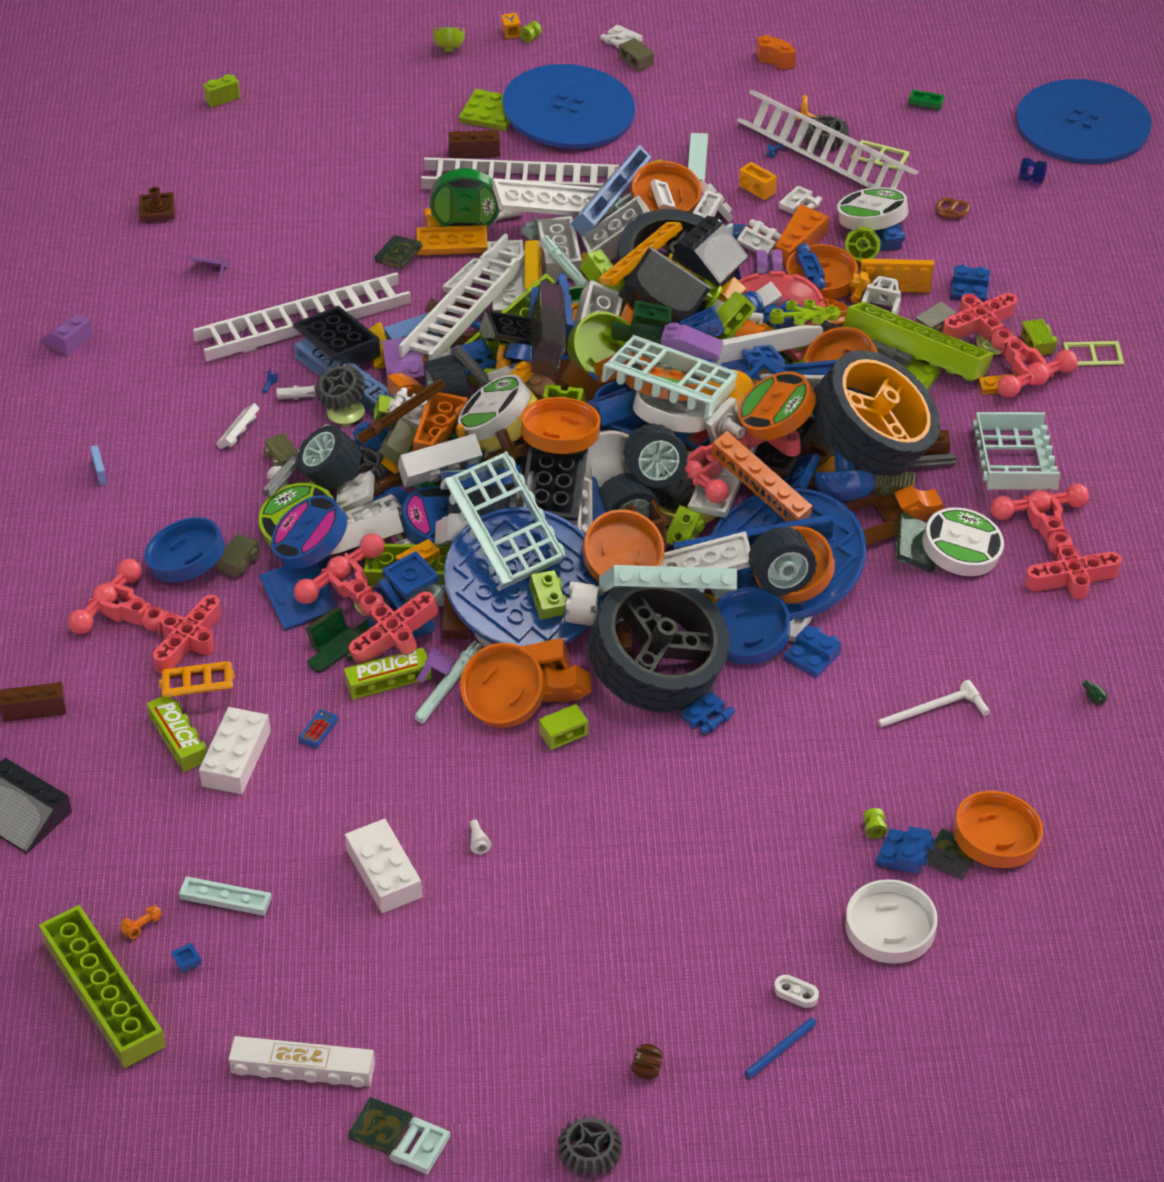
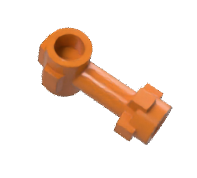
(132, 928)

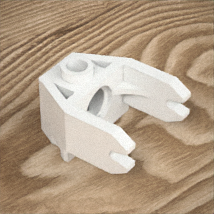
(876, 293)

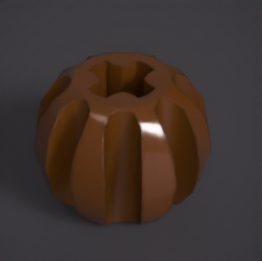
(647, 1061)

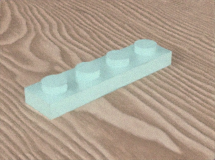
(225, 896)

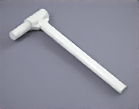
(966, 691)

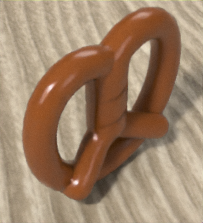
(950, 212)

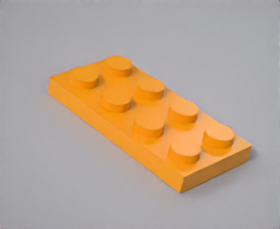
(452, 239)
(910, 274)

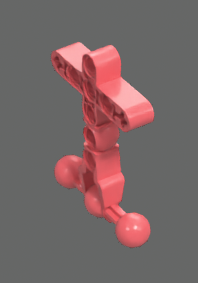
(986, 320)
(718, 490)
(1070, 568)
(391, 626)
(181, 633)

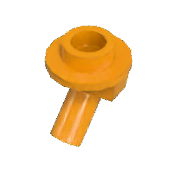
(501, 361)

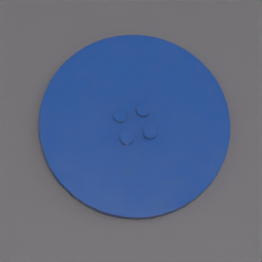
(568, 106)
(1083, 121)
(845, 541)
(511, 612)

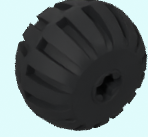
(676, 494)

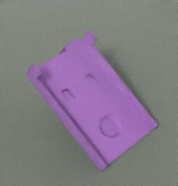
(211, 262)
(438, 661)

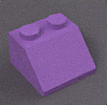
(70, 335)

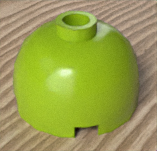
(448, 38)
(862, 244)

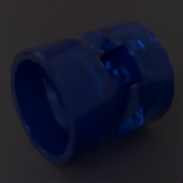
(1038, 172)

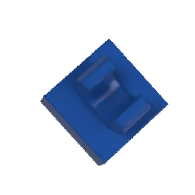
(186, 958)

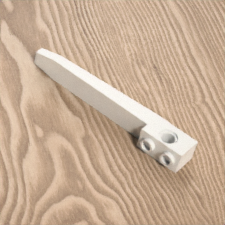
(780, 339)

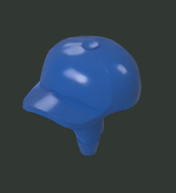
(845, 482)

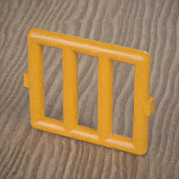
(207, 685)

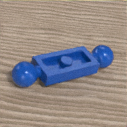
(810, 266)

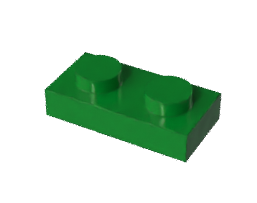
(926, 99)

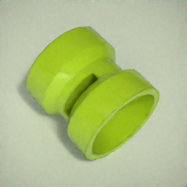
(530, 31)
(874, 822)

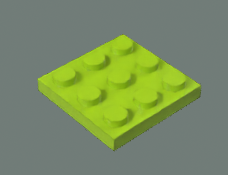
(485, 111)

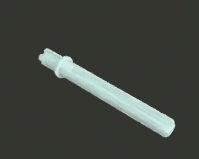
(555, 252)
(447, 683)

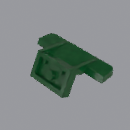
(647, 322)
(331, 639)

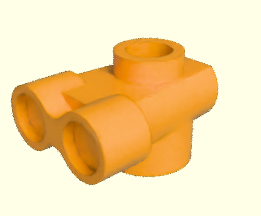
(858, 283)

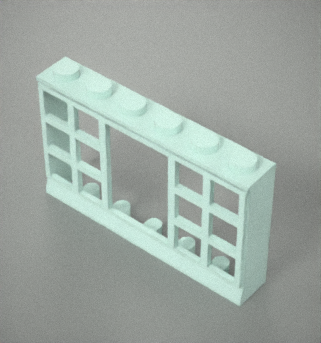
(677, 360)
(1016, 480)
(479, 531)
(721, 579)

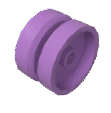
(763, 266)

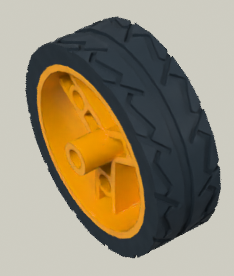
(880, 431)

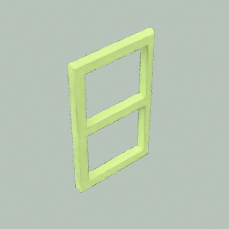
(883, 148)
(1091, 345)

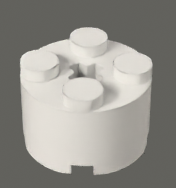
(582, 603)

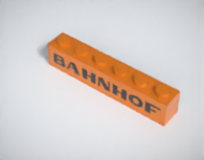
(760, 478)

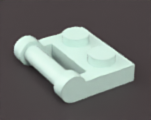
(425, 1150)

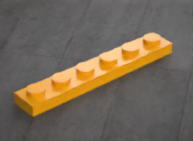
(630, 261)

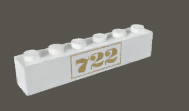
(302, 1061)

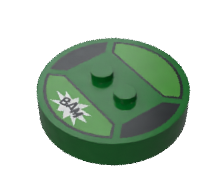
(464, 198)

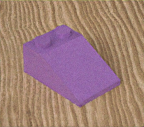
(691, 341)
(410, 364)

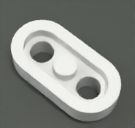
(797, 991)

